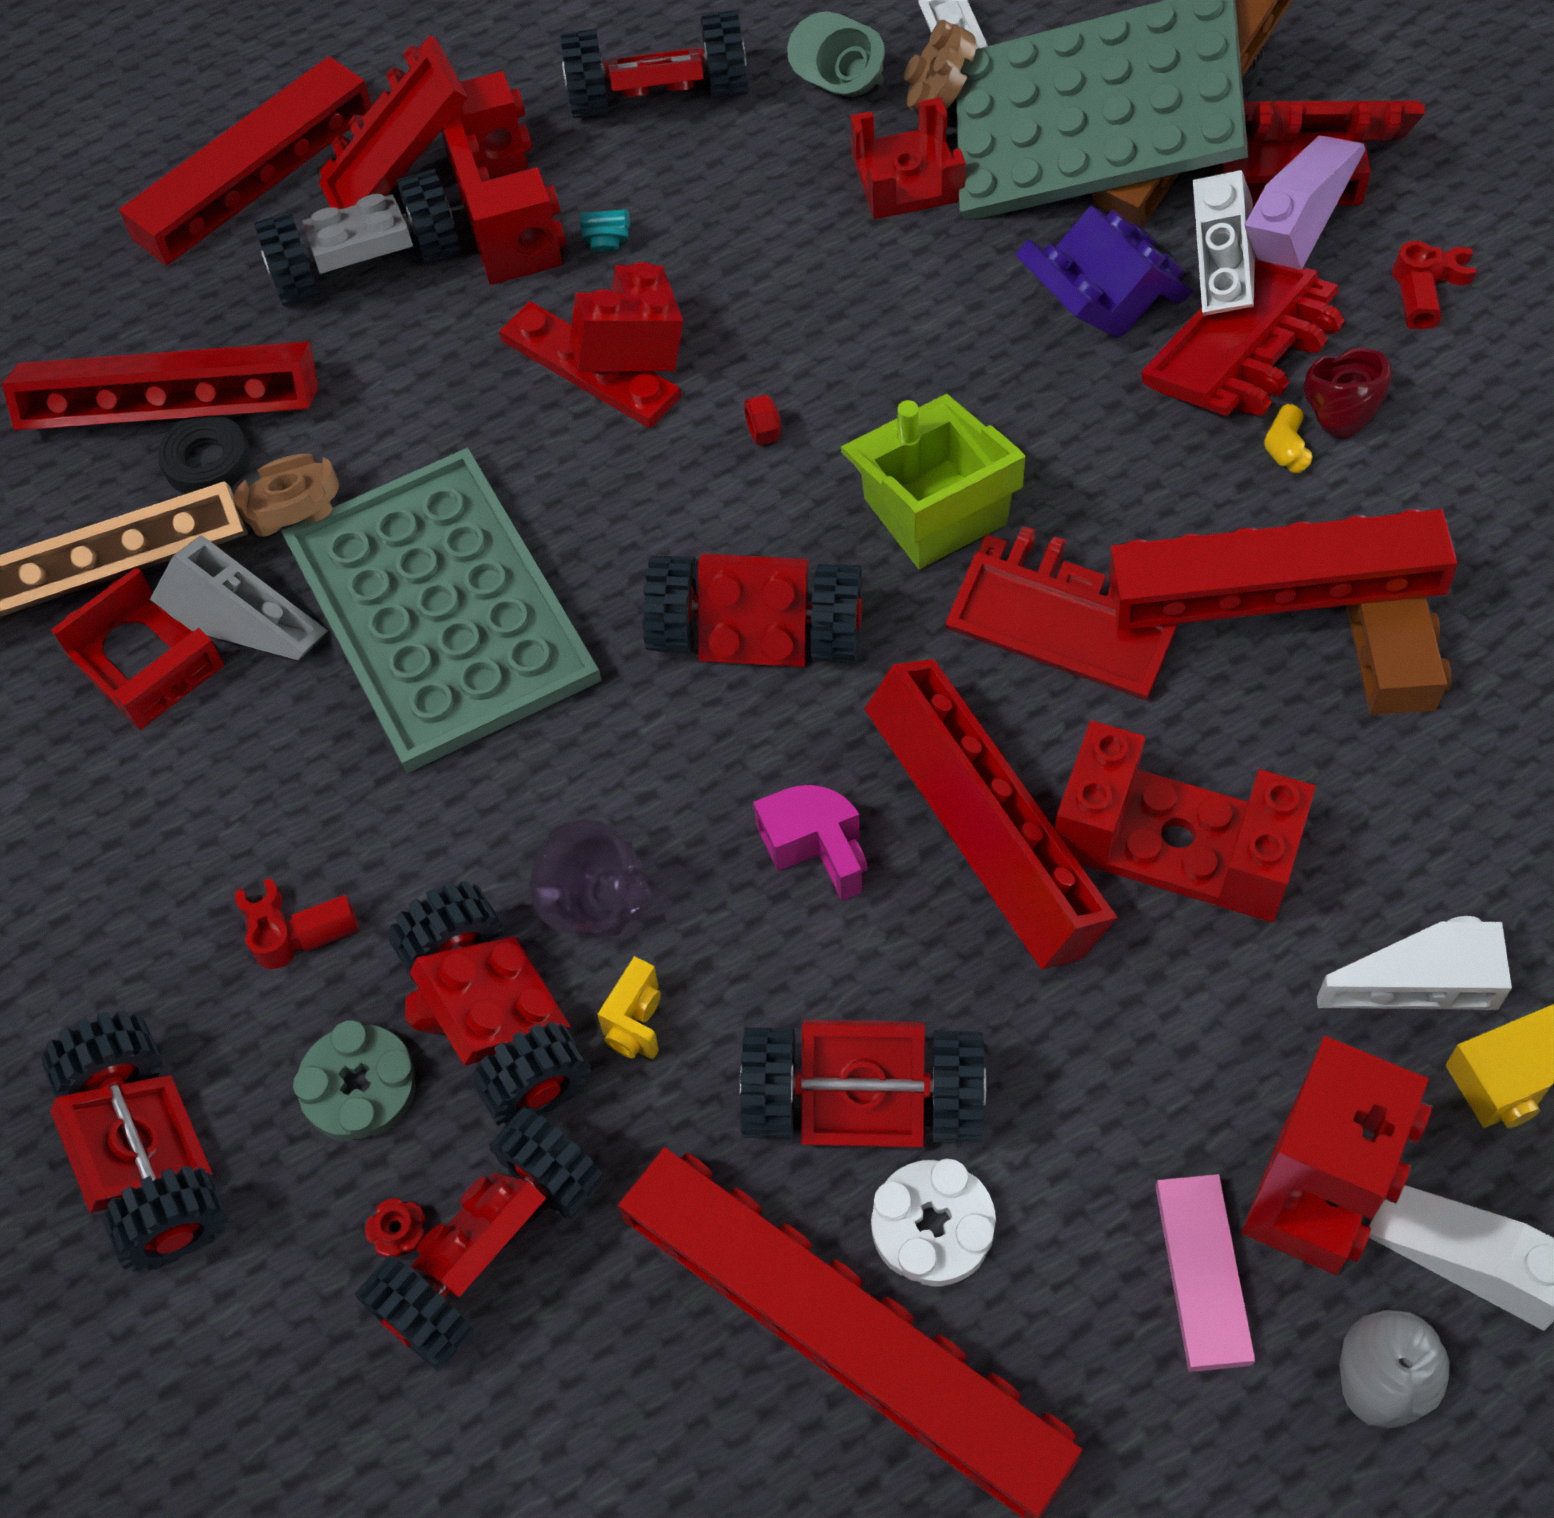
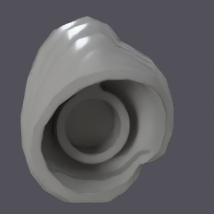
(1393, 1368)

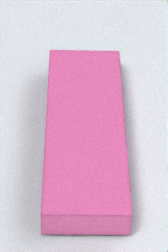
(1204, 1273)

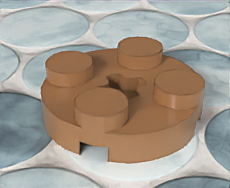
(939, 66)
(287, 493)

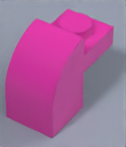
(812, 823)

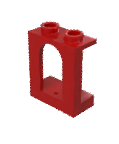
(160, 684)

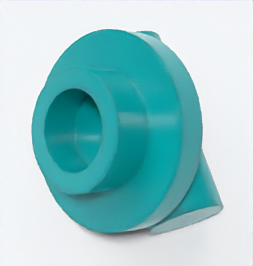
(604, 229)

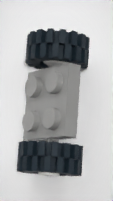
(357, 234)

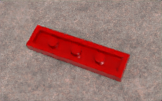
(547, 341)

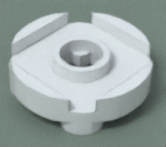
(919, 1254)

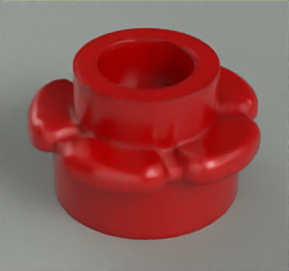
(400, 1242)

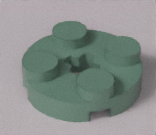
(360, 1113)

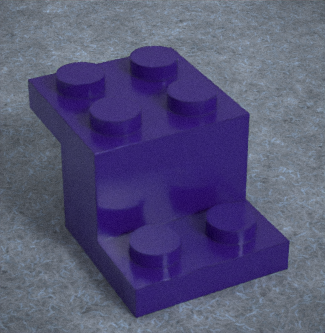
(1106, 271)

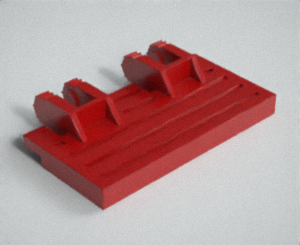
(1359, 118)
(394, 128)
(1229, 356)
(1056, 619)

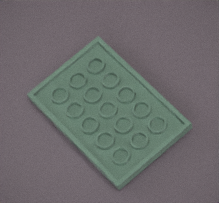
(1101, 105)
(440, 609)

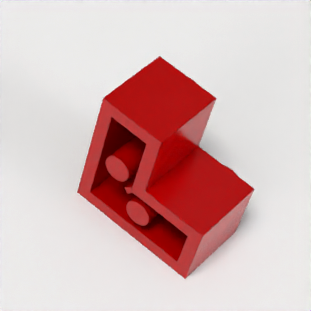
(630, 326)

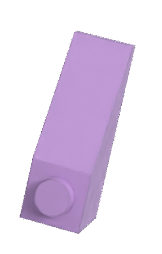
(1301, 201)

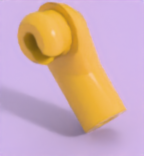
(1284, 442)

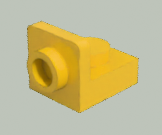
(632, 1000)

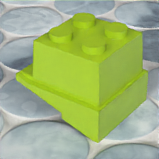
(937, 477)

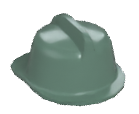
(837, 54)

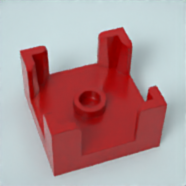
(910, 167)

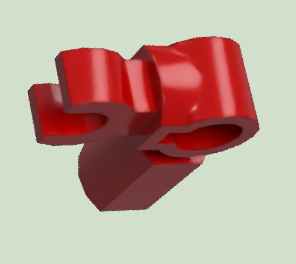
(1418, 271)
(276, 940)

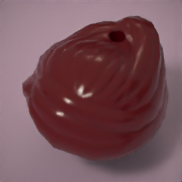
(1347, 389)

